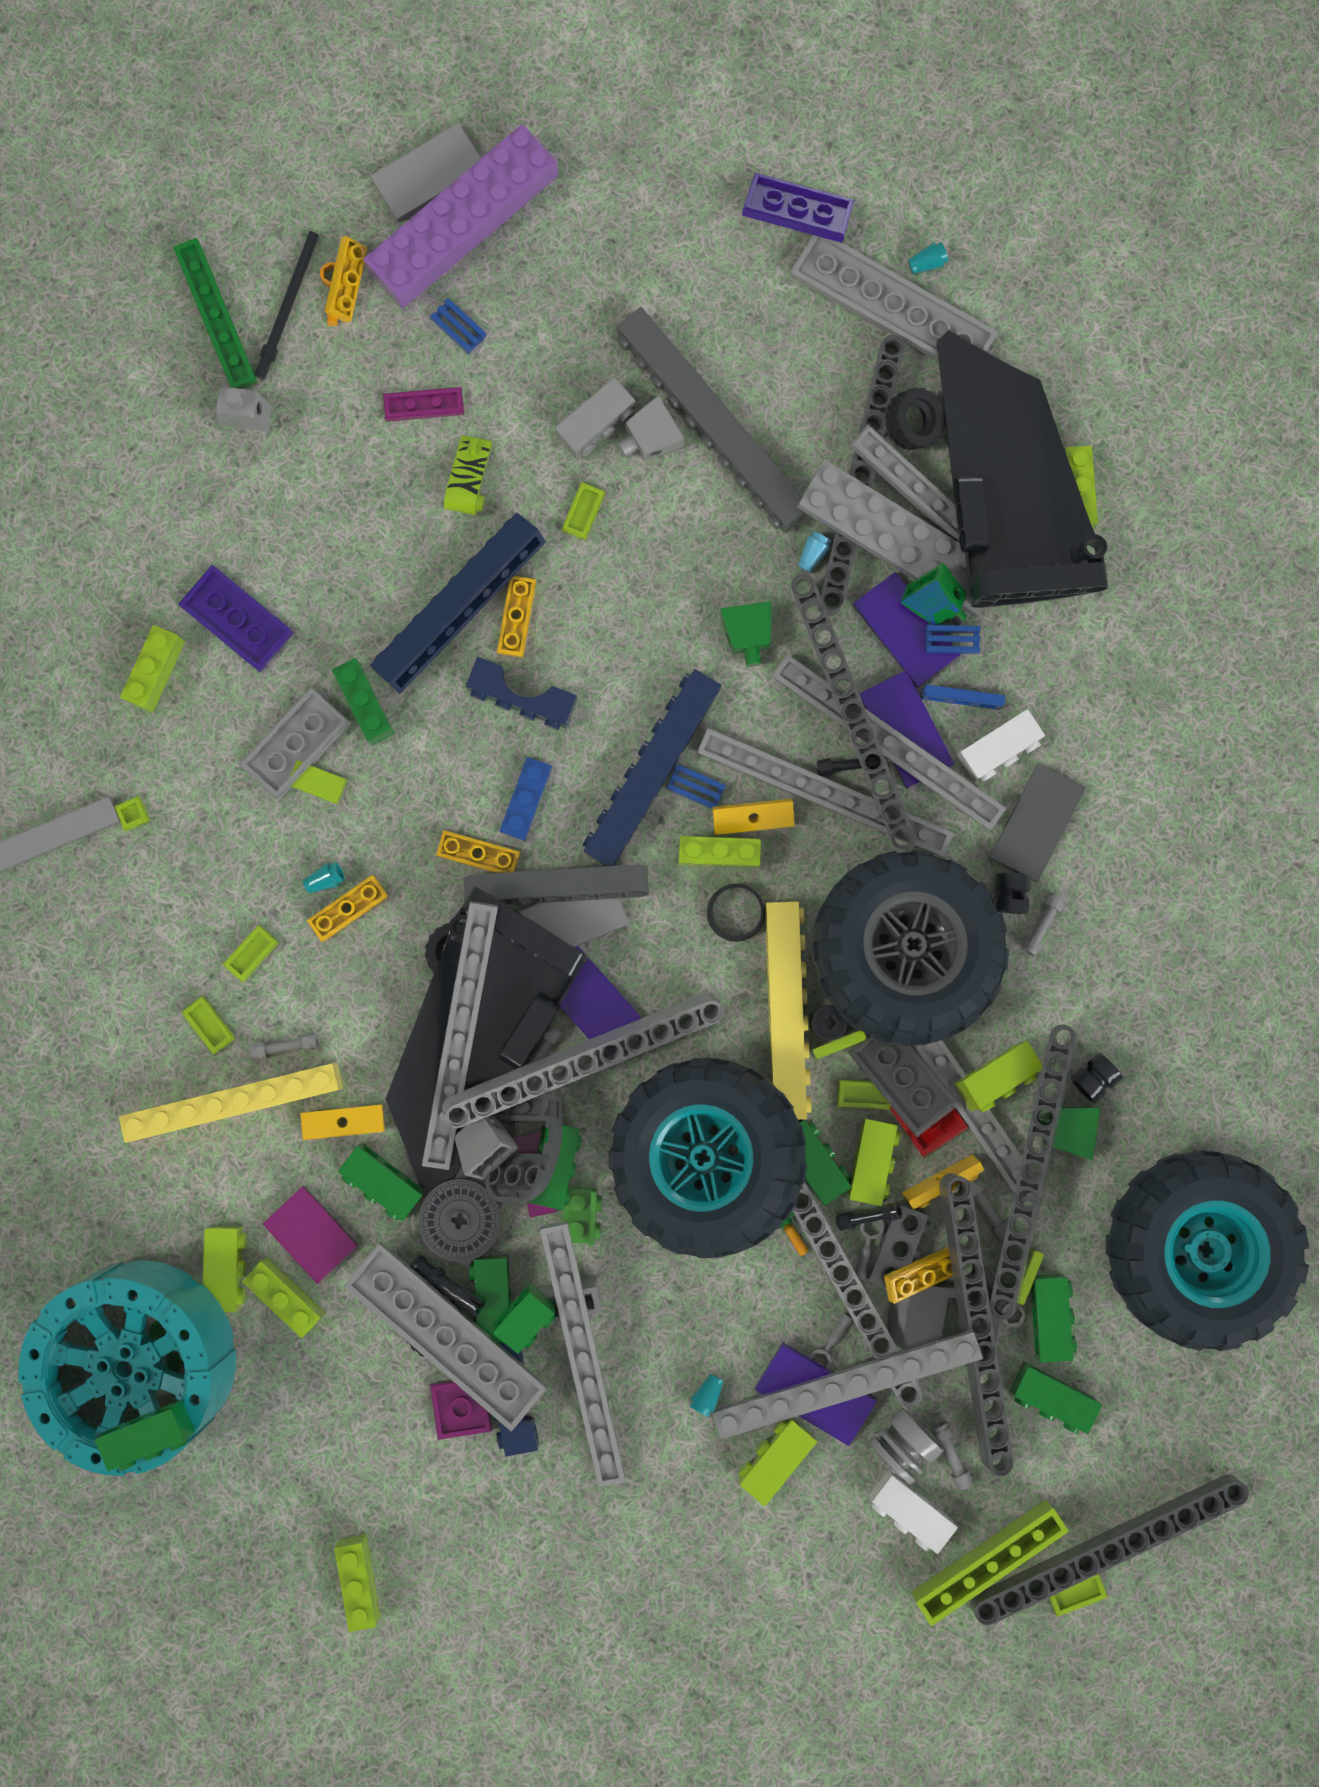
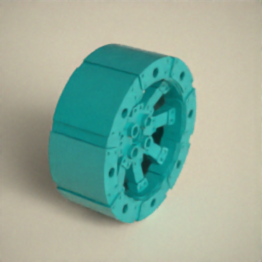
(172, 1300)

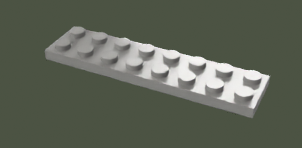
(885, 297)
(882, 527)
(446, 1336)

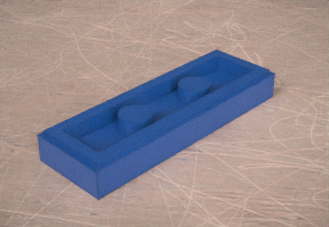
(962, 697)

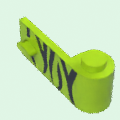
(466, 477)

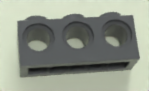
(893, 1233)

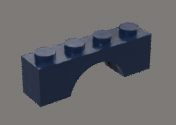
(553, 706)
(524, 1435)

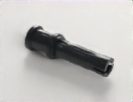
(439, 1280)

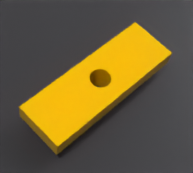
(346, 279)
(513, 631)
(736, 817)
(462, 848)
(361, 898)
(326, 1122)
(923, 1192)
(918, 1275)

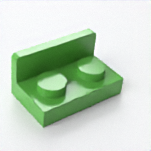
(582, 1215)

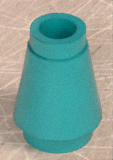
(929, 258)
(324, 878)
(707, 1395)

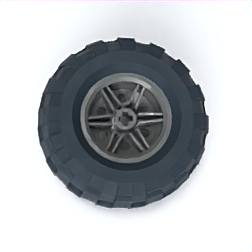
(893, 1003)

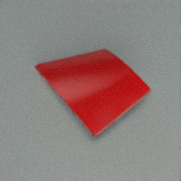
(937, 1135)

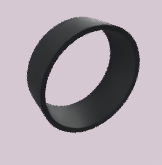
(720, 933)

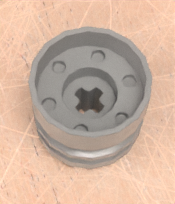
(906, 1446)

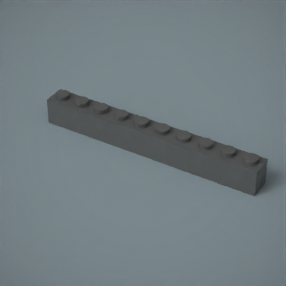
(711, 418)

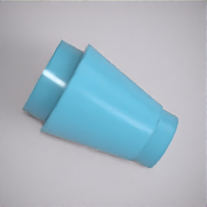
(814, 551)

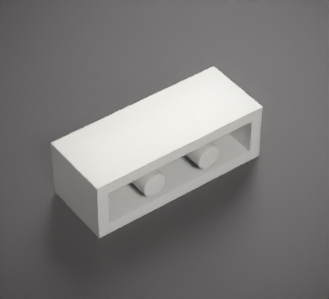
(1001, 746)
(912, 1512)

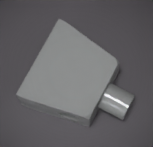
(239, 409)
(651, 432)
(483, 1147)

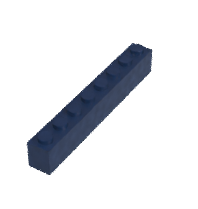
(458, 602)
(652, 769)

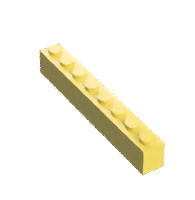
(786, 1003)
(230, 1102)

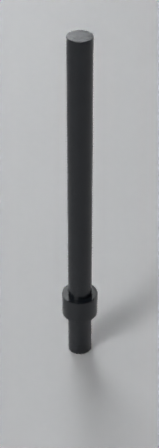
(269, 351)

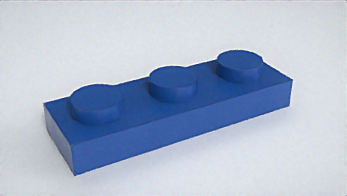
(525, 799)

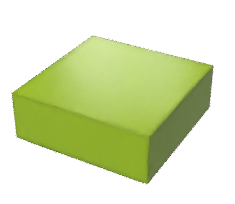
(132, 813)

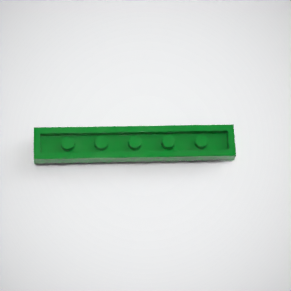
(215, 314)

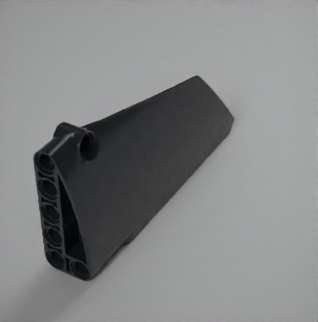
(1013, 485)
(520, 996)

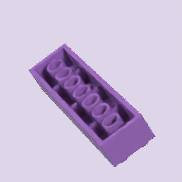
(462, 216)

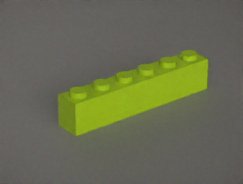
(989, 1562)

